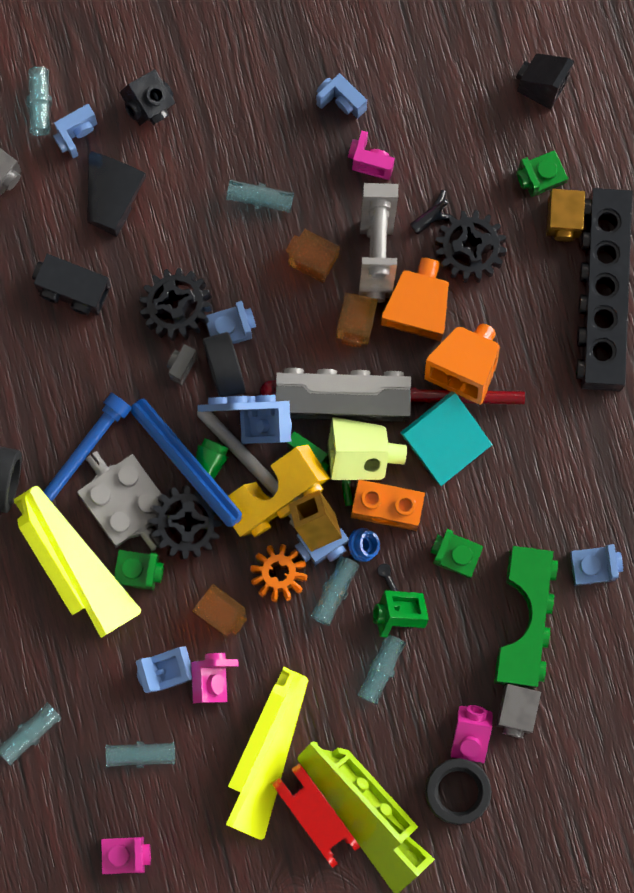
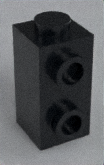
(71, 284)

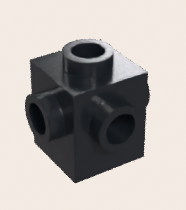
(148, 98)

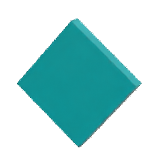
(446, 438)

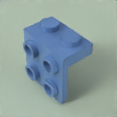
(260, 417)

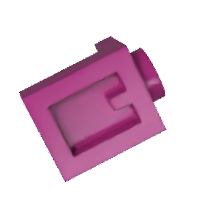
(372, 162)
(209, 678)
(125, 855)

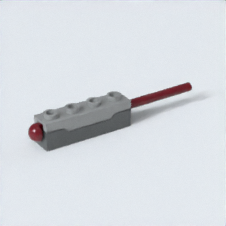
(360, 395)

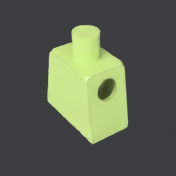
(361, 450)

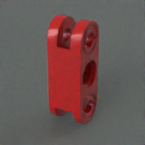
(315, 814)

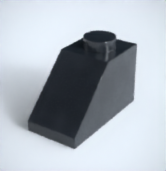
(544, 78)

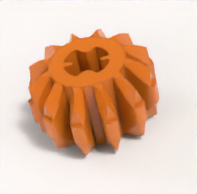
(284, 563)

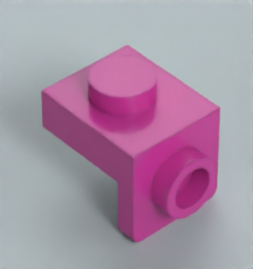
(472, 733)

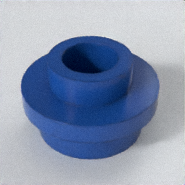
(363, 544)

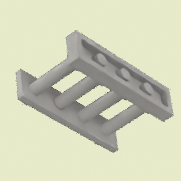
(377, 221)

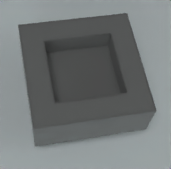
(181, 364)

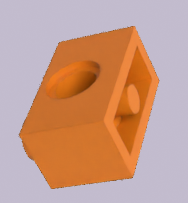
(387, 505)

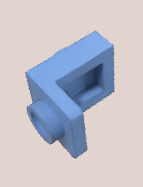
(331, 551)
(164, 670)

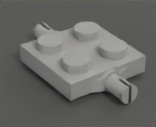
(121, 500)

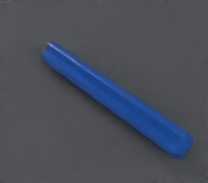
(186, 463)

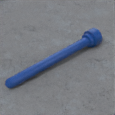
(113, 411)

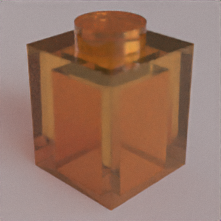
(312, 255)
(356, 319)
(220, 612)

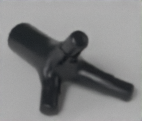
(432, 214)

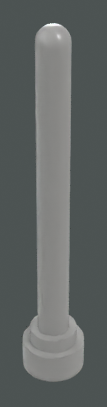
(240, 452)

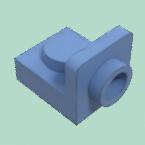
(347, 96)
(74, 125)
(234, 320)
(596, 565)

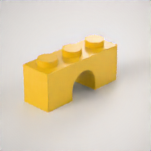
(297, 474)

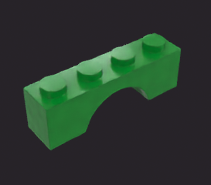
(530, 575)

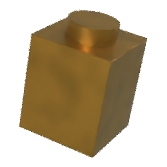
(565, 214)
(315, 520)

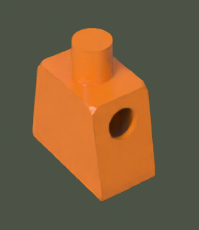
(418, 302)
(465, 362)

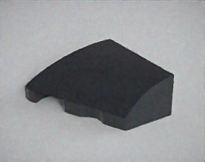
(111, 192)

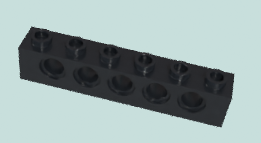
(617, 208)

